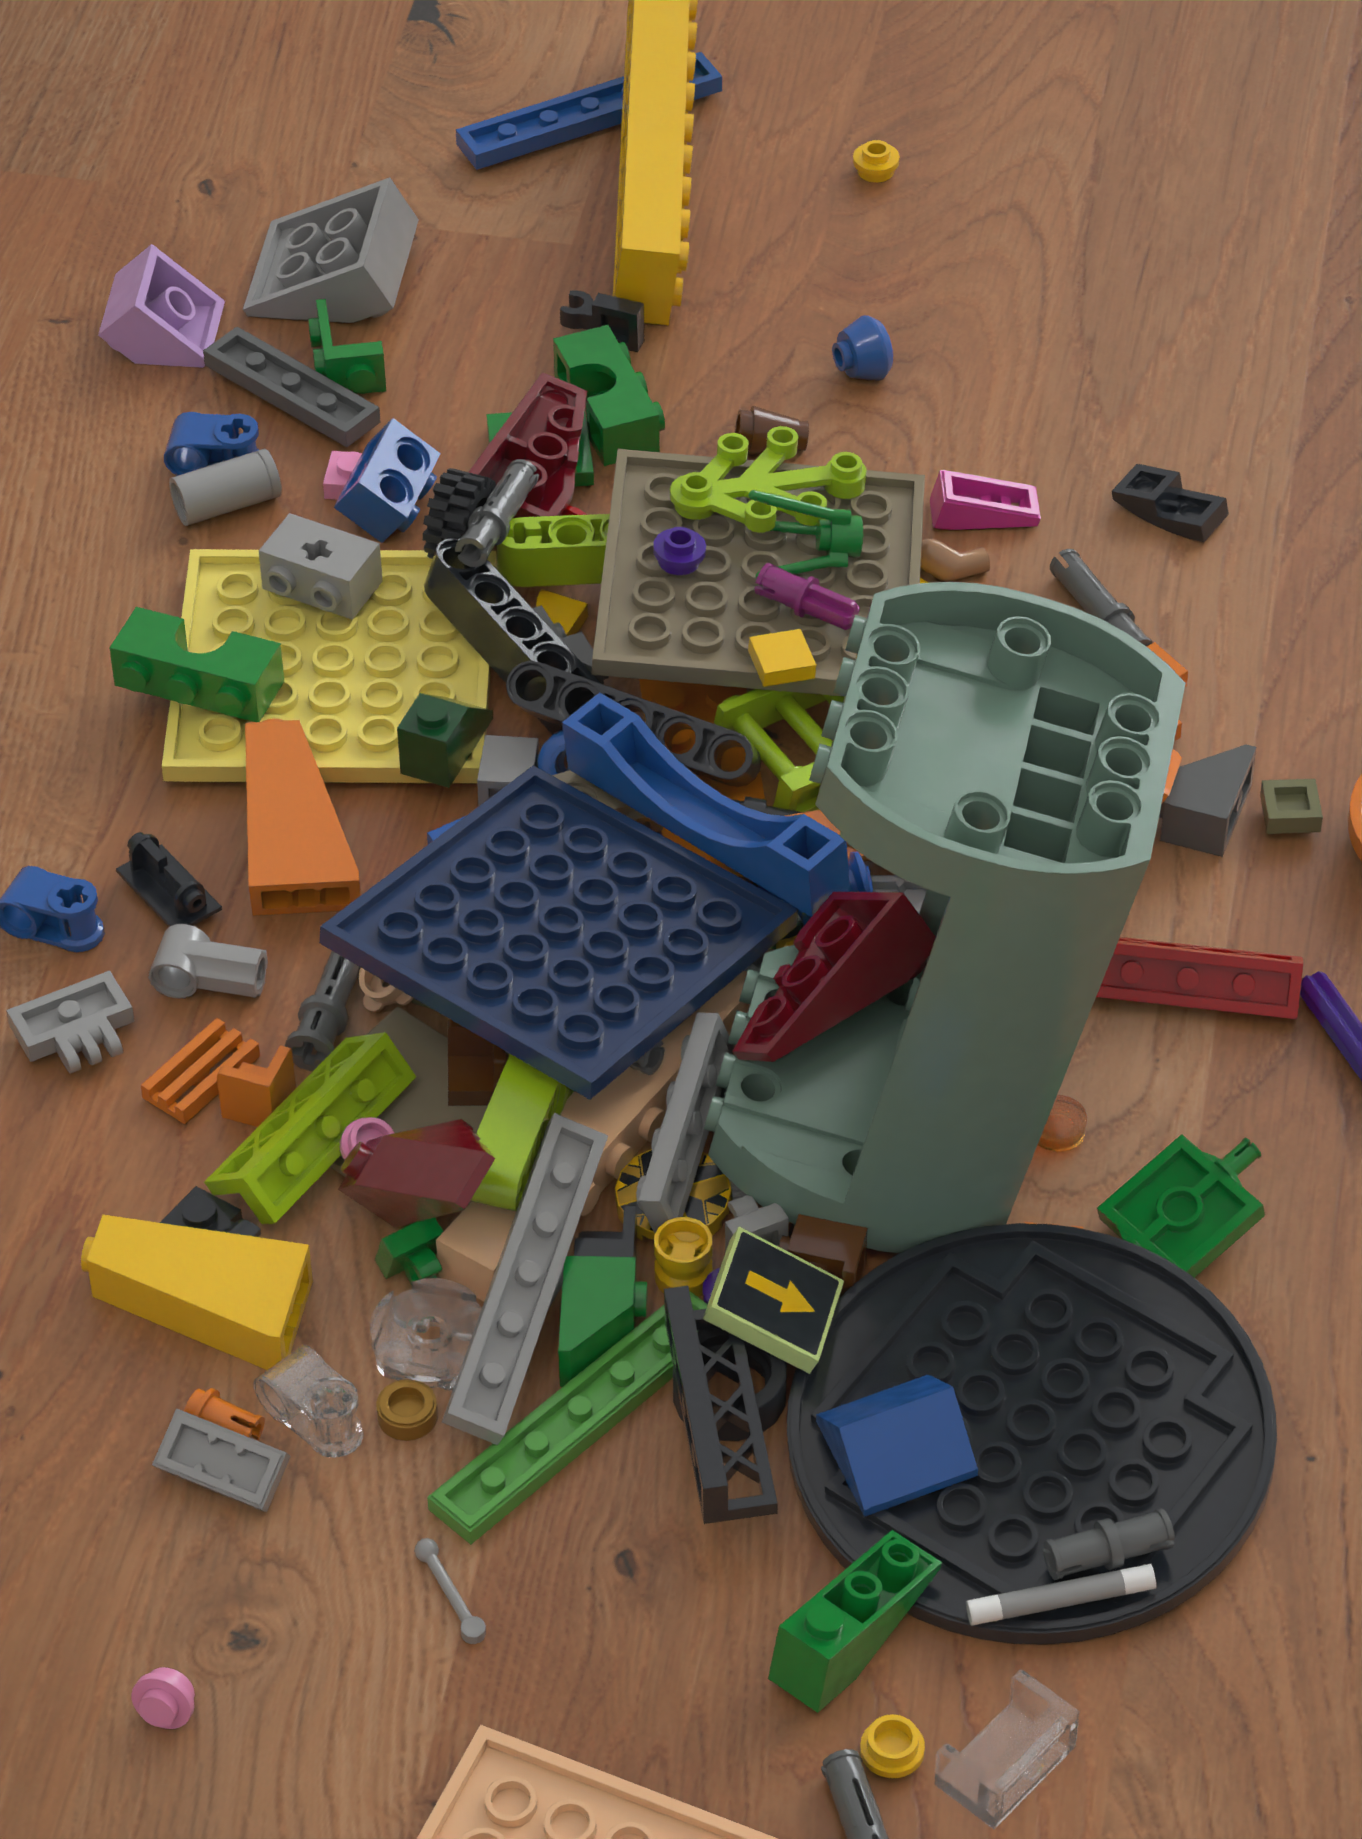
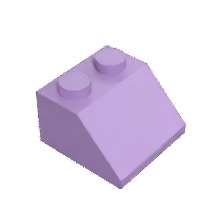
(160, 313)

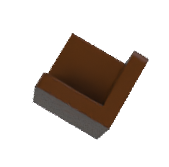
(472, 1067)

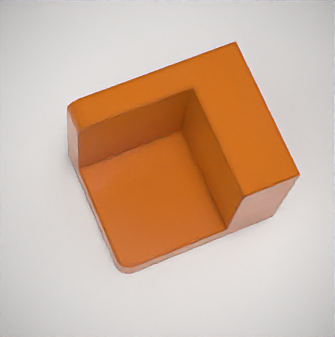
(256, 1091)

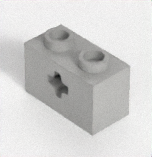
(320, 566)

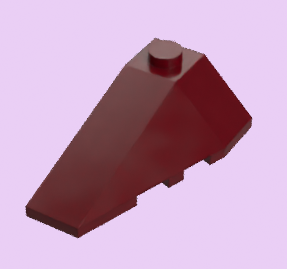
(547, 434)
(846, 960)
(417, 1172)

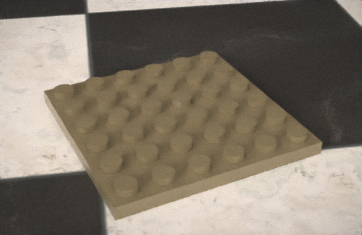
(702, 621)

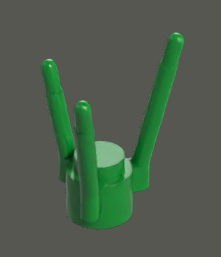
(837, 535)

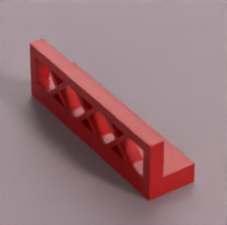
(1204, 978)

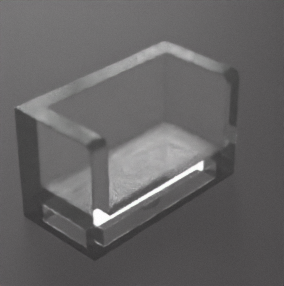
(1010, 1752)

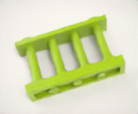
(762, 707)

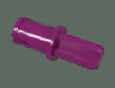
(806, 596)

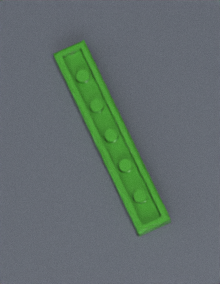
(557, 1430)

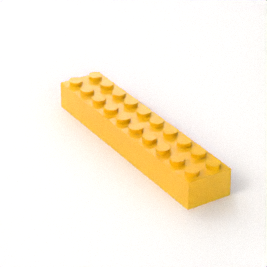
(655, 155)

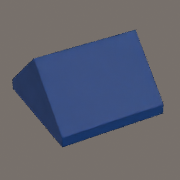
(899, 1443)

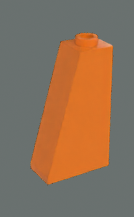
(293, 833)

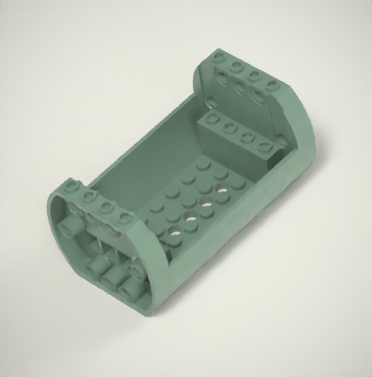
(1022, 783)

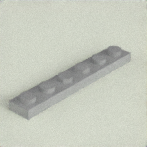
(525, 1280)

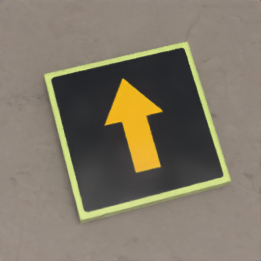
(773, 1300)

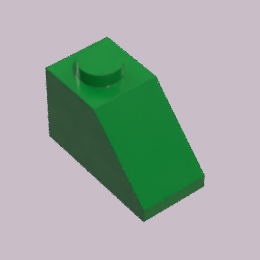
(596, 1309)

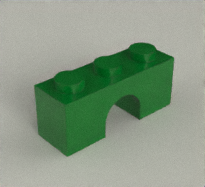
(617, 396)
(232, 680)

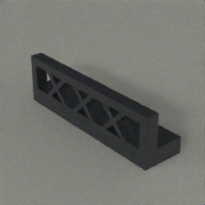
(701, 1423)

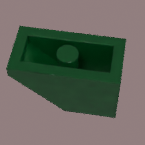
(439, 737)

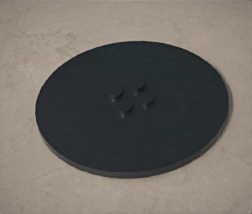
(1086, 1396)

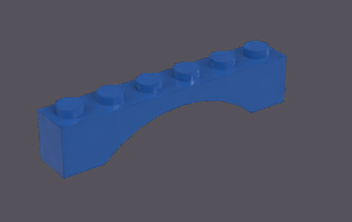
(780, 853)

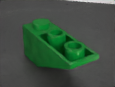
(849, 1620)

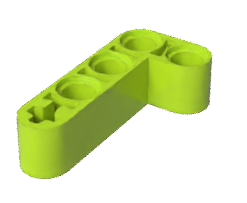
(554, 550)
(515, 1129)

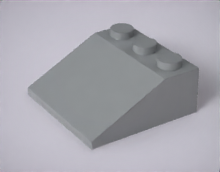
(335, 251)

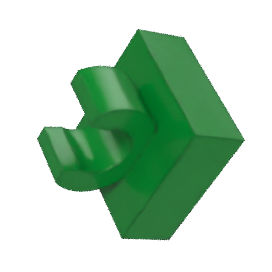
(411, 1250)

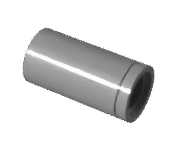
(225, 487)

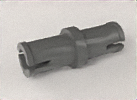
(1108, 1544)

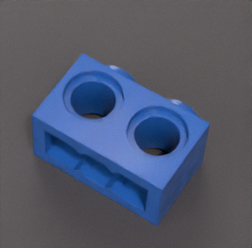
(389, 481)

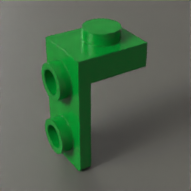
(353, 366)

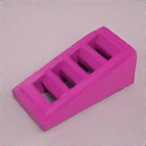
(981, 503)

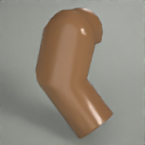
(949, 564)

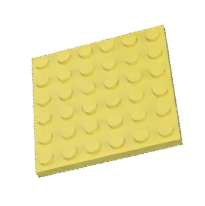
(340, 674)

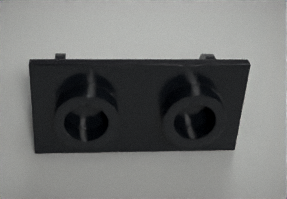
(165, 883)

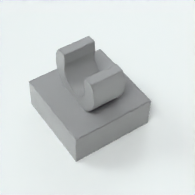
(767, 1222)

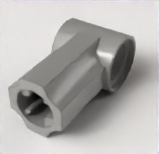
(192, 961)

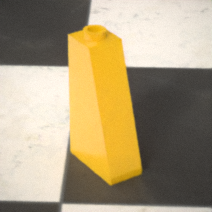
(204, 1284)

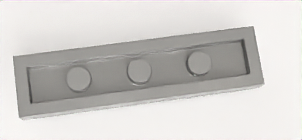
(682, 1136)

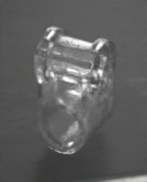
(312, 1402)

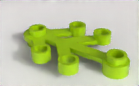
(705, 492)

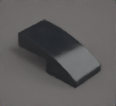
(1160, 500)

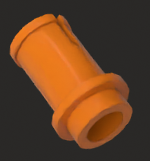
(223, 1413)

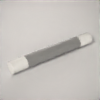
(1060, 1594)

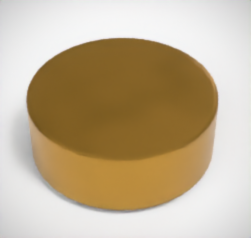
(407, 1410)

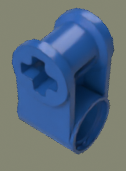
(208, 439)
(45, 906)

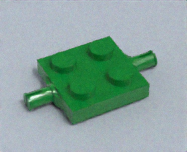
(1186, 1204)

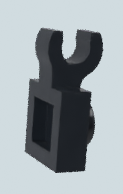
(622, 316)
(209, 1212)

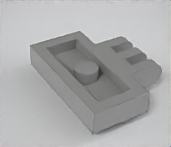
(73, 1021)

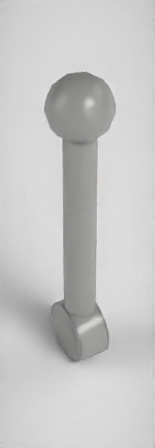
(472, 1627)

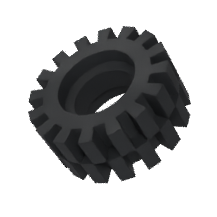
(452, 506)

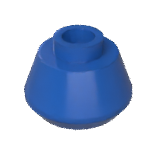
(864, 349)

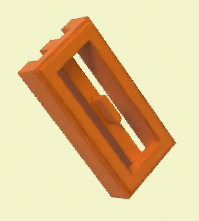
(193, 1066)

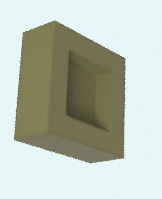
(1291, 806)

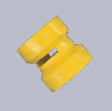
(683, 1254)

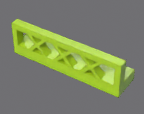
(305, 1130)

